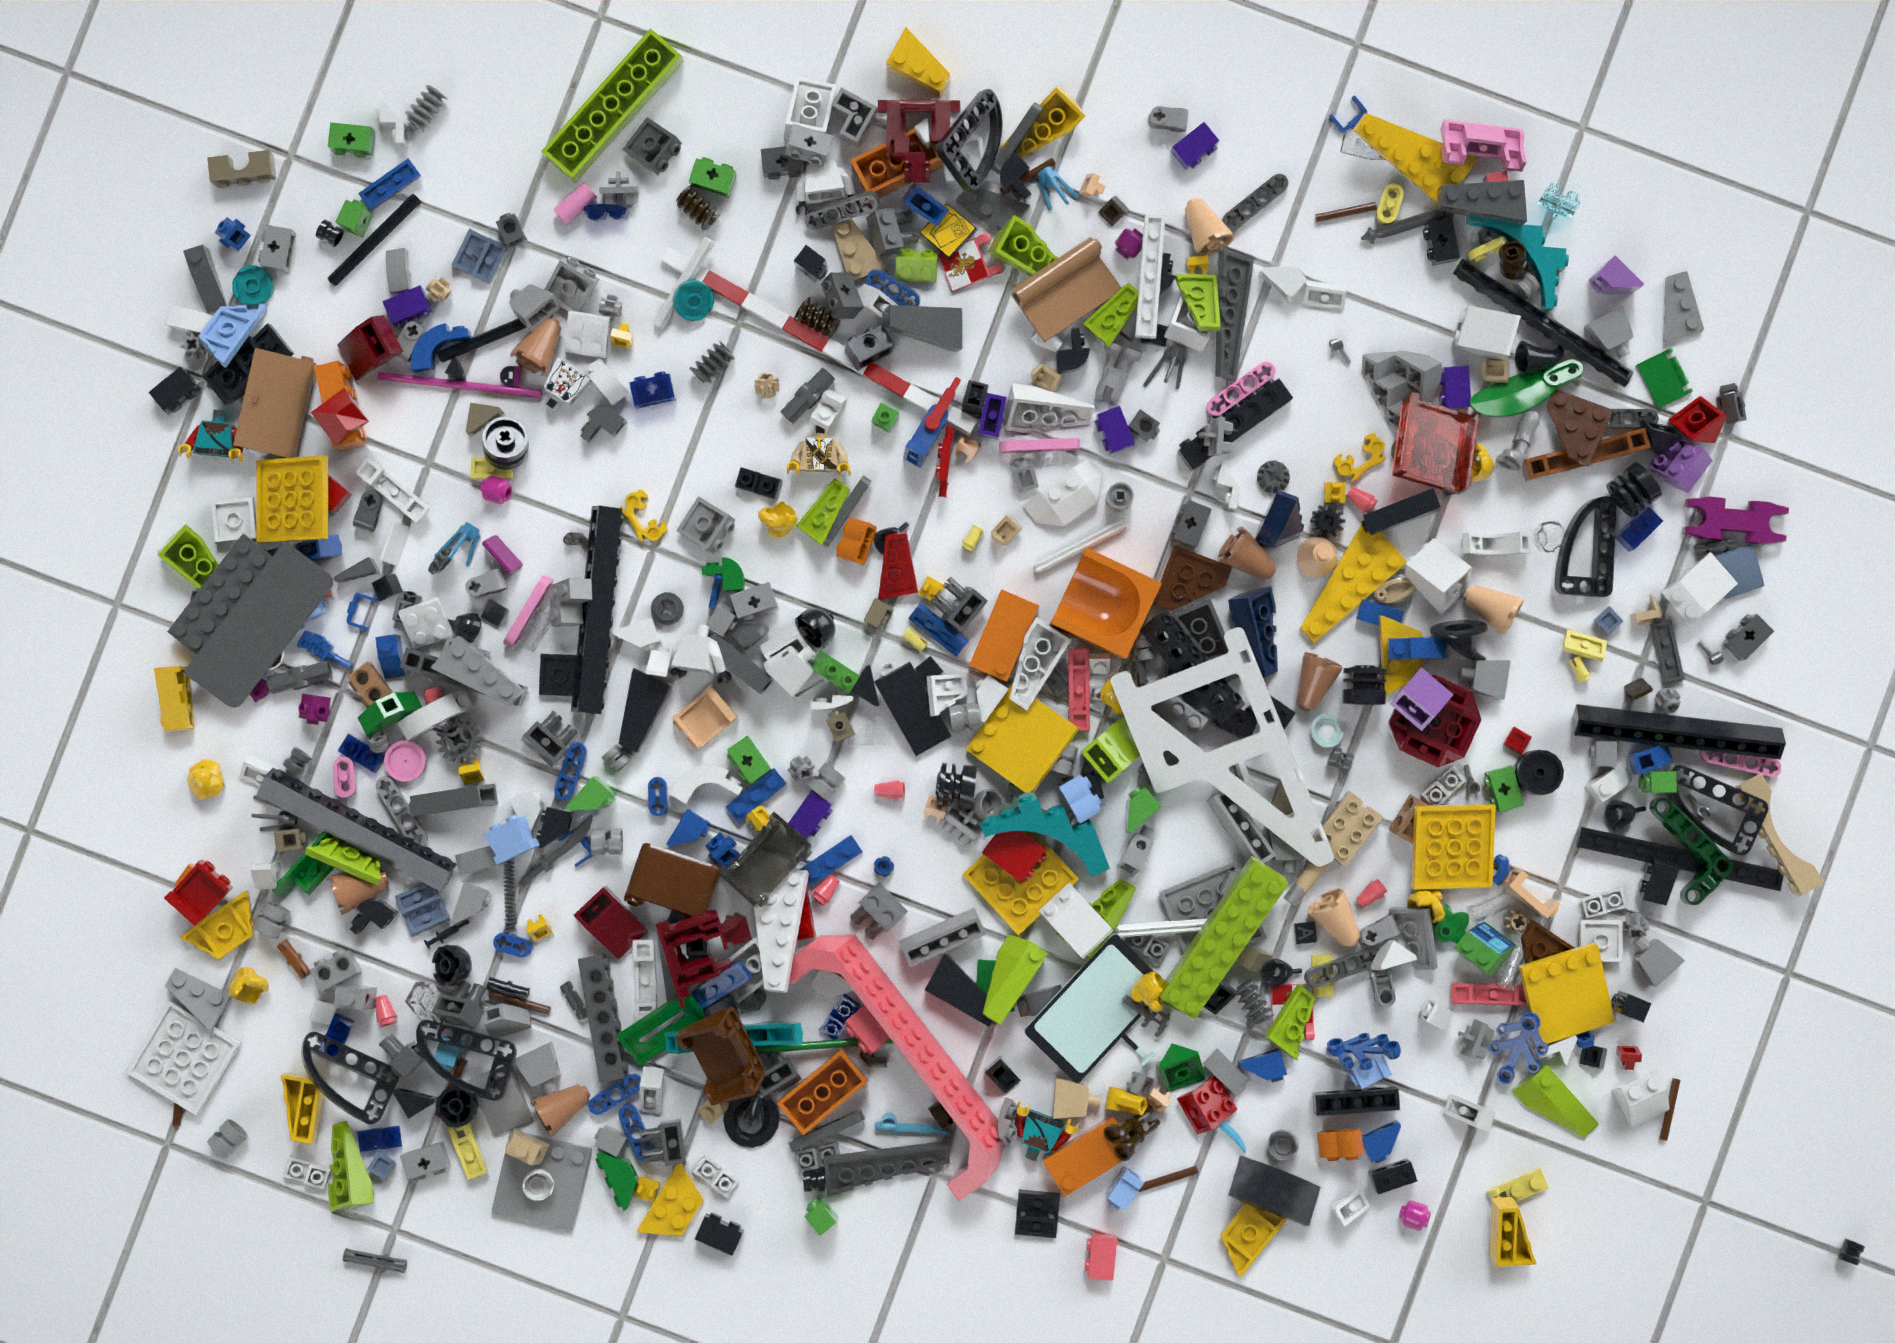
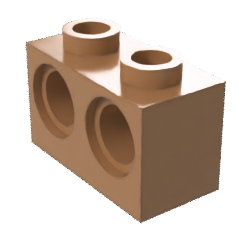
(374, 682)
(1404, 821)

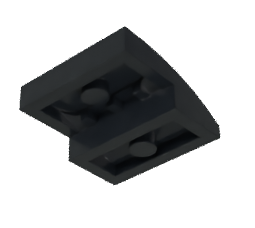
(1037, 1213)

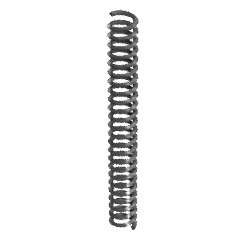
(511, 893)

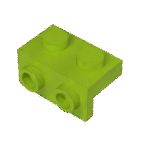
(916, 266)

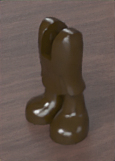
(1136, 1128)

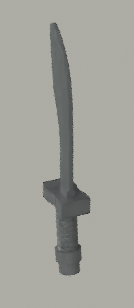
(545, 864)

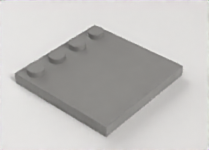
(1197, 900)
(568, 1168)

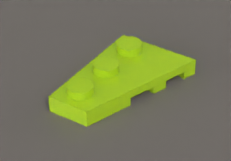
(1201, 298)
(1113, 315)
(823, 512)
(1289, 1024)

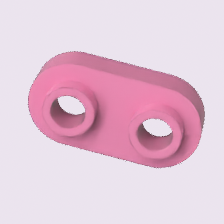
(344, 777)

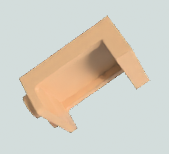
(704, 718)
(1513, 885)

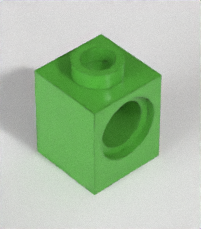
(885, 417)

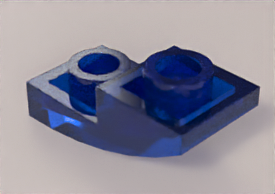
(600, 211)
(361, 753)
(834, 1023)
(338, 1030)
(379, 1138)

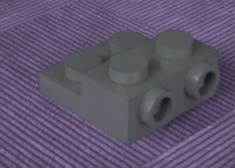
(653, 146)

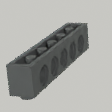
(605, 1070)

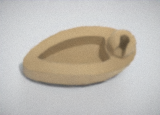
(1394, 591)

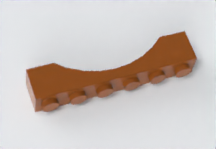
(1608, 449)

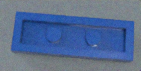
(389, 184)
(938, 629)
(756, 795)
(832, 859)
(721, 985)

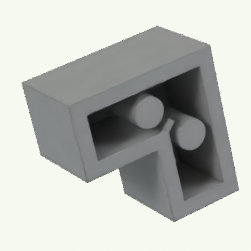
(858, 114)
(567, 600)

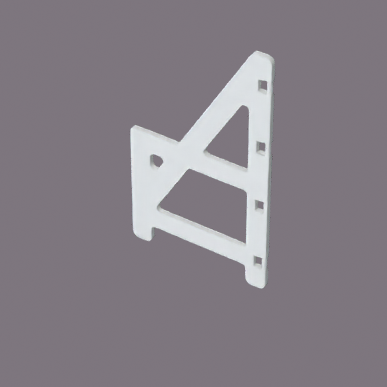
(1155, 736)

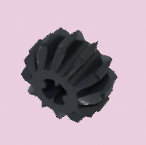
(1326, 527)

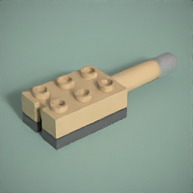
(1346, 831)

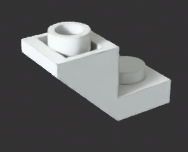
(389, 119)
(1225, 479)
(1098, 673)

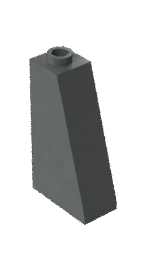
(927, 324)
(743, 666)
(453, 800)

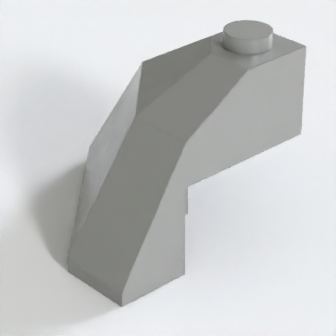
(1398, 375)

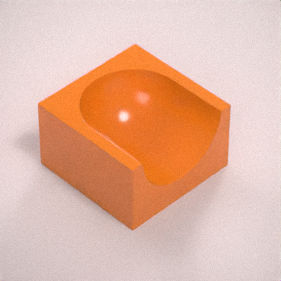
(1105, 604)

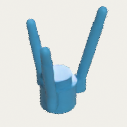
(1049, 178)
(467, 532)

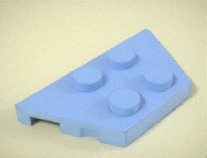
(229, 330)

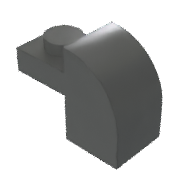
(602, 418)
(1034, 1002)

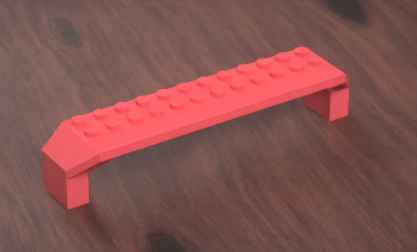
(852, 960)

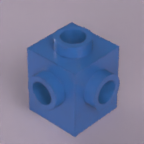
(232, 233)
(722, 849)

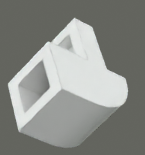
(606, 381)

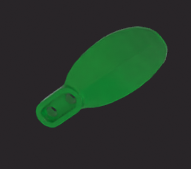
(1524, 391)

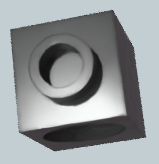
(511, 238)
(1140, 417)

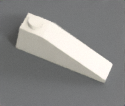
(1039, 408)
(1039, 656)

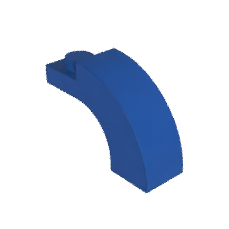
(430, 343)
(1418, 648)

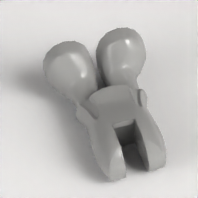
(1112, 376)
(1514, 458)

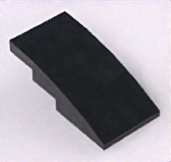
(231, 381)
(910, 708)
(1274, 1191)

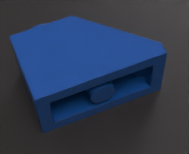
(924, 204)
(321, 549)
(390, 655)
(689, 829)
(1266, 1065)
(1380, 1141)

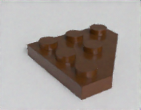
(1578, 424)
(1189, 578)
(1541, 943)

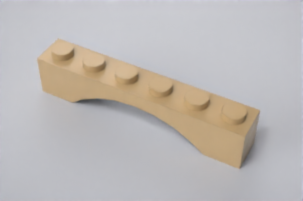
(1800, 874)

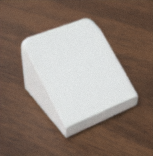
(922, 133)
(322, 1012)

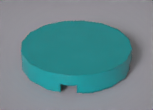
(253, 285)
(693, 300)

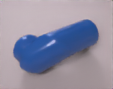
(1503, 869)

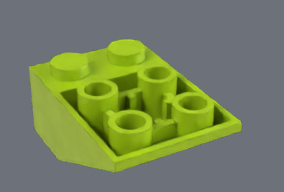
(1112, 750)

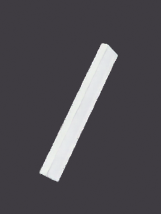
(1150, 276)

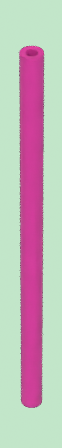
(459, 384)

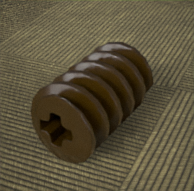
(697, 208)
(817, 316)

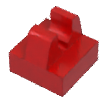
(1628, 1056)

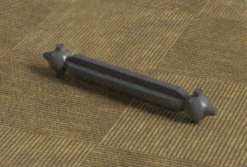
(1404, 225)

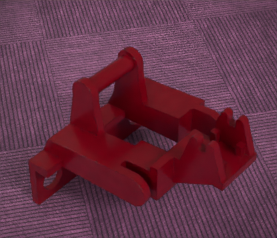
(916, 166)
(705, 926)

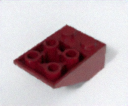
(369, 346)
(610, 922)

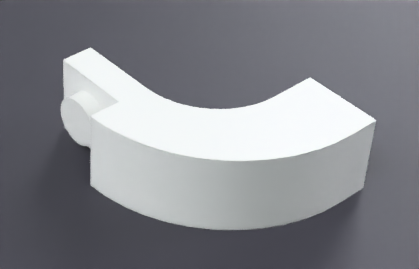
(1496, 544)
(435, 713)
(692, 779)

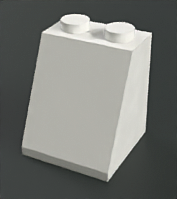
(1486, 332)
(1438, 574)
(1643, 1097)

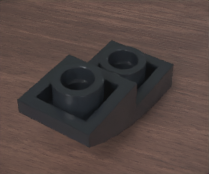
(758, 483)

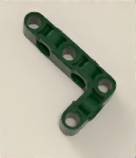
(1702, 848)

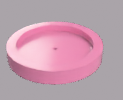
(395, 760)

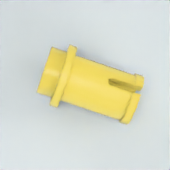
(972, 538)
(914, 639)
(1579, 669)

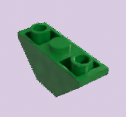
(388, 711)
(620, 1176)

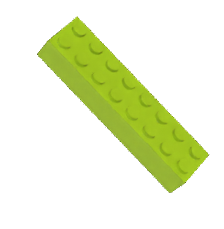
(612, 105)
(1223, 937)

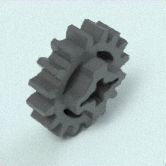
(456, 748)

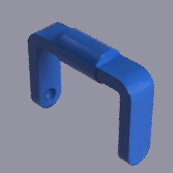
(1351, 124)
(715, 592)
(352, 609)
(585, 843)

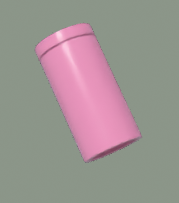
(575, 203)

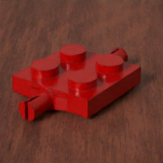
(944, 454)

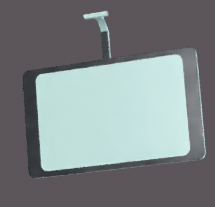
(1089, 1011)

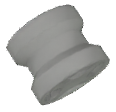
(1527, 285)
(378, 741)

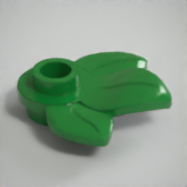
(1453, 923)

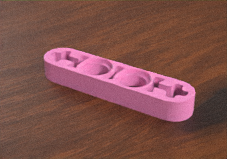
(1239, 387)
(1039, 445)
(527, 611)
(1739, 763)

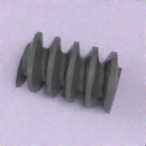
(712, 363)
(1253, 1002)

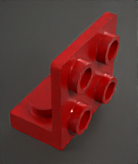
(1207, 1105)

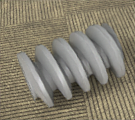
(425, 107)

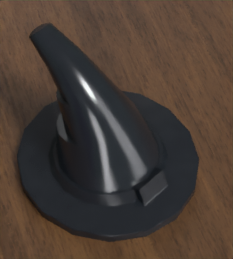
(1461, 636)
(751, 1120)

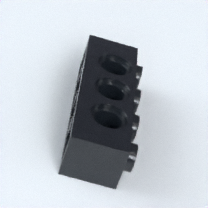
(1356, 1101)

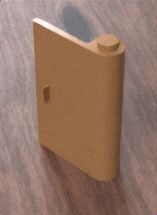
(1066, 289)
(275, 403)

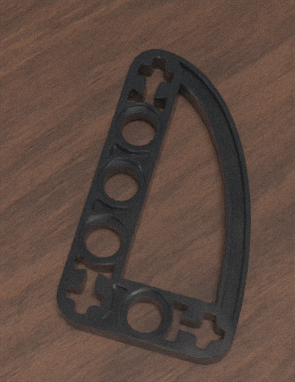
(967, 176)
(1598, 556)
(1727, 799)
(475, 1046)
(359, 1068)

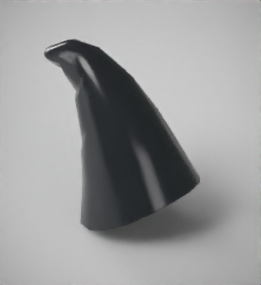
(1534, 359)

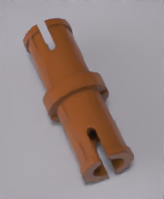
(293, 959)

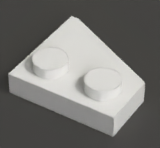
(945, 690)

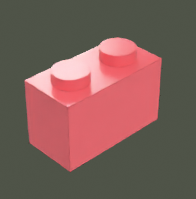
(866, 1030)
(1101, 1256)

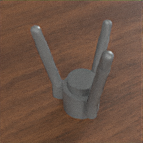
(1174, 357)
(285, 818)

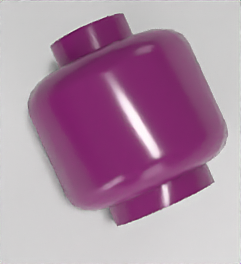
(1129, 243)

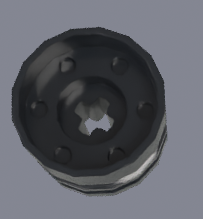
(1634, 489)
(1364, 685)
(956, 786)

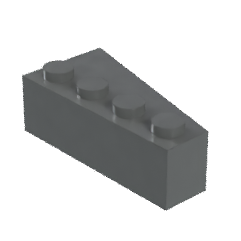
(1489, 200)
(1204, 630)

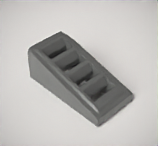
(361, 569)

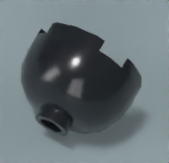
(817, 625)
(451, 965)
(456, 1107)

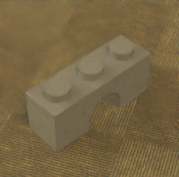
(259, 168)

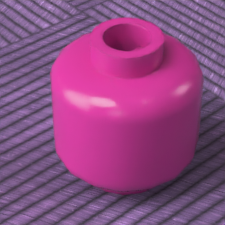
(496, 489)
(1415, 1215)

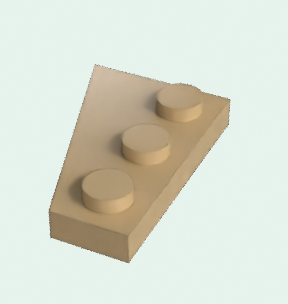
(855, 250)

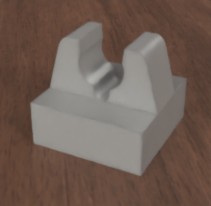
(1141, 1085)

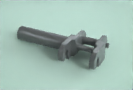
(1147, 1014)

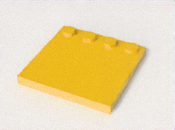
(292, 499)
(1022, 742)
(1453, 846)
(1018, 901)
(1568, 992)

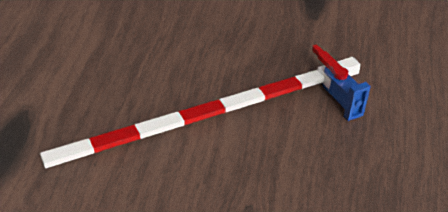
(938, 410)

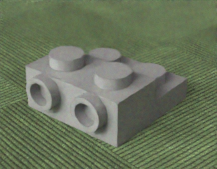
(572, 284)
(706, 525)

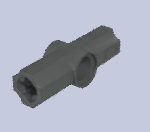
(807, 395)
(299, 677)

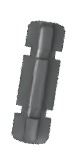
(1715, 546)
(574, 1000)

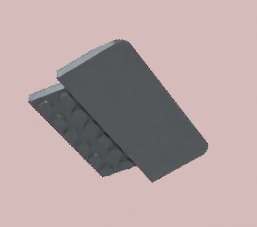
(248, 616)

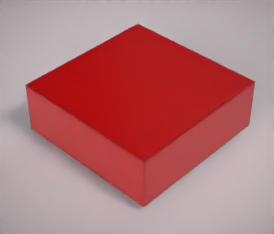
(1517, 740)

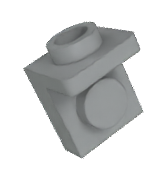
(1024, 475)

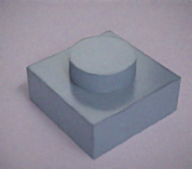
(1608, 620)
(381, 1165)

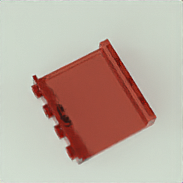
(1435, 445)

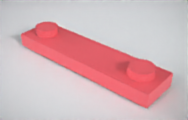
(1079, 688)
(1486, 994)

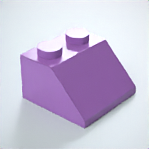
(1615, 278)

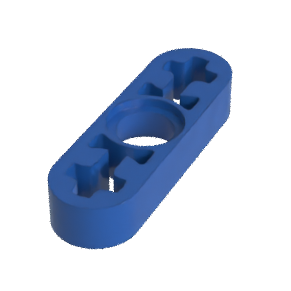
(883, 276)
(571, 755)
(599, 1097)
(625, 1120)

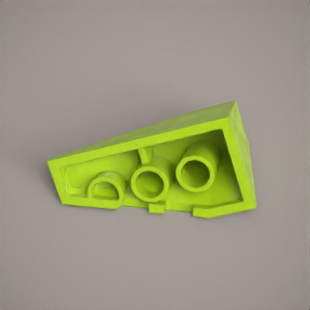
(1021, 247)
(189, 556)
(1111, 906)
(1014, 968)
(1552, 1099)
(350, 1179)

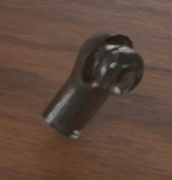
(576, 538)
(756, 1002)
(873, 1061)

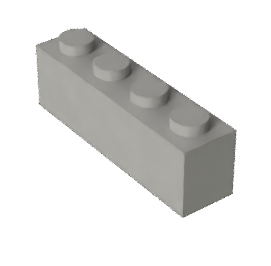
(1241, 828)
(942, 937)

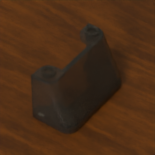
(766, 861)

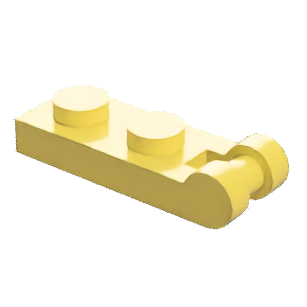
(468, 1151)
(1521, 1186)

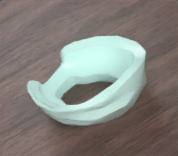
(1335, 739)

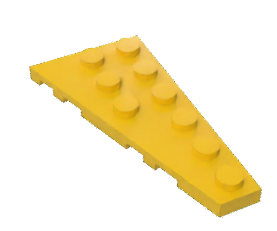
(1412, 155)
(1358, 574)

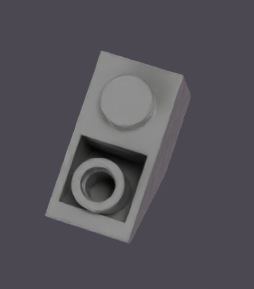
(505, 1020)

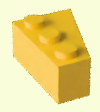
(915, 63)
(174, 698)
(303, 1107)
(1508, 1235)

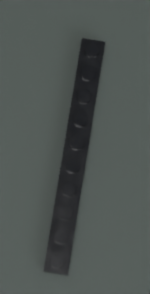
(1544, 323)
(1643, 851)

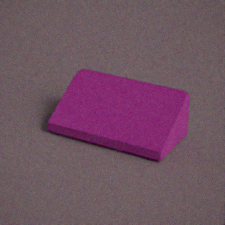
(502, 554)

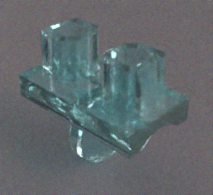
(1559, 203)

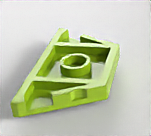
(346, 858)

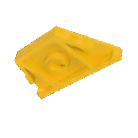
(1398, 670)
(224, 928)
(673, 1206)
(1249, 1235)

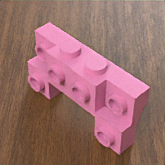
(1484, 141)

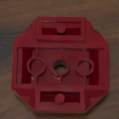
(1447, 740)

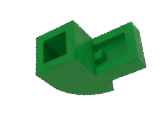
(732, 574)

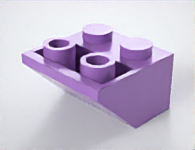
(1681, 464)
(1421, 699)

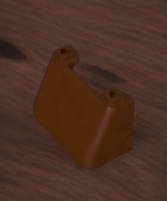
(672, 881)
(725, 1056)

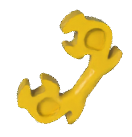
(1375, 447)
(634, 501)

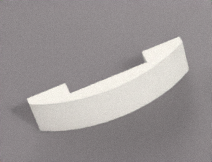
(392, 490)
(645, 977)

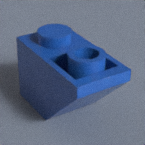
(1649, 759)

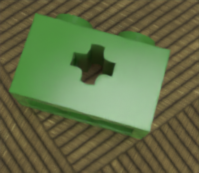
(341, 133)
(700, 177)
(354, 217)
(834, 671)
(759, 764)
(1506, 777)
(1658, 782)
(820, 1215)

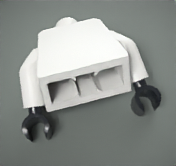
(823, 185)
(699, 655)

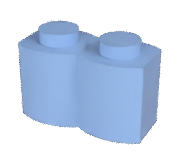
(1080, 798)

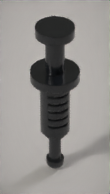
(445, 934)

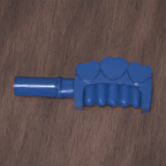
(321, 647)

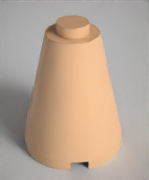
(1206, 228)
(1317, 556)
(1494, 606)
(1336, 917)

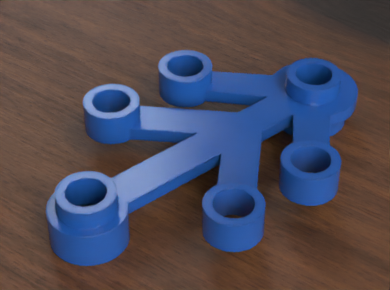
(1520, 1045)
(1337, 1048)

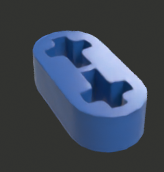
(652, 798)
(514, 940)

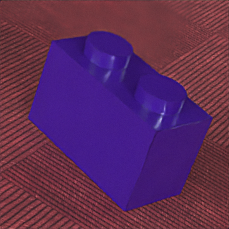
(1195, 146)
(408, 306)
(1455, 388)
(992, 416)
(1114, 430)
(810, 814)

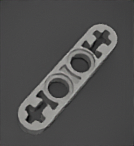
(403, 811)

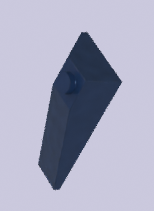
(1280, 522)
(1254, 614)

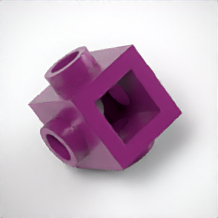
(314, 708)

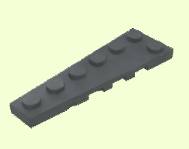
(1233, 295)
(865, 1167)

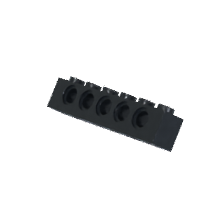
(1280, 397)
(1168, 650)

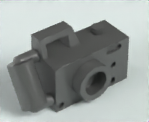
(1731, 404)

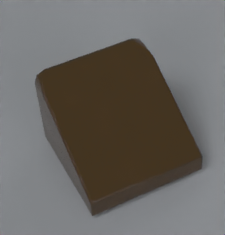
(1113, 210)
(1638, 689)

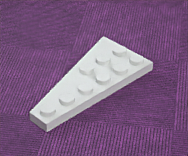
(778, 930)

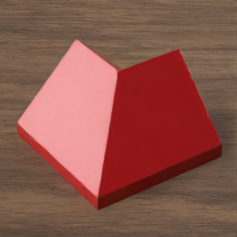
(340, 417)
(1699, 421)

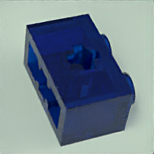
(664, 392)
(1638, 529)

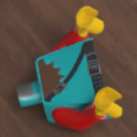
(213, 439)
(1041, 1131)

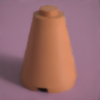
(538, 347)
(1246, 555)
(1315, 680)
(353, 891)
(560, 1107)

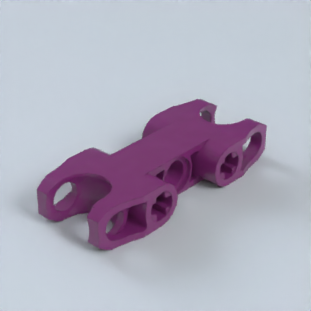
(1752, 522)

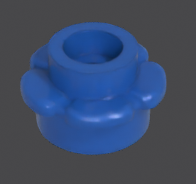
(883, 871)
(1585, 1040)

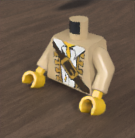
(819, 455)

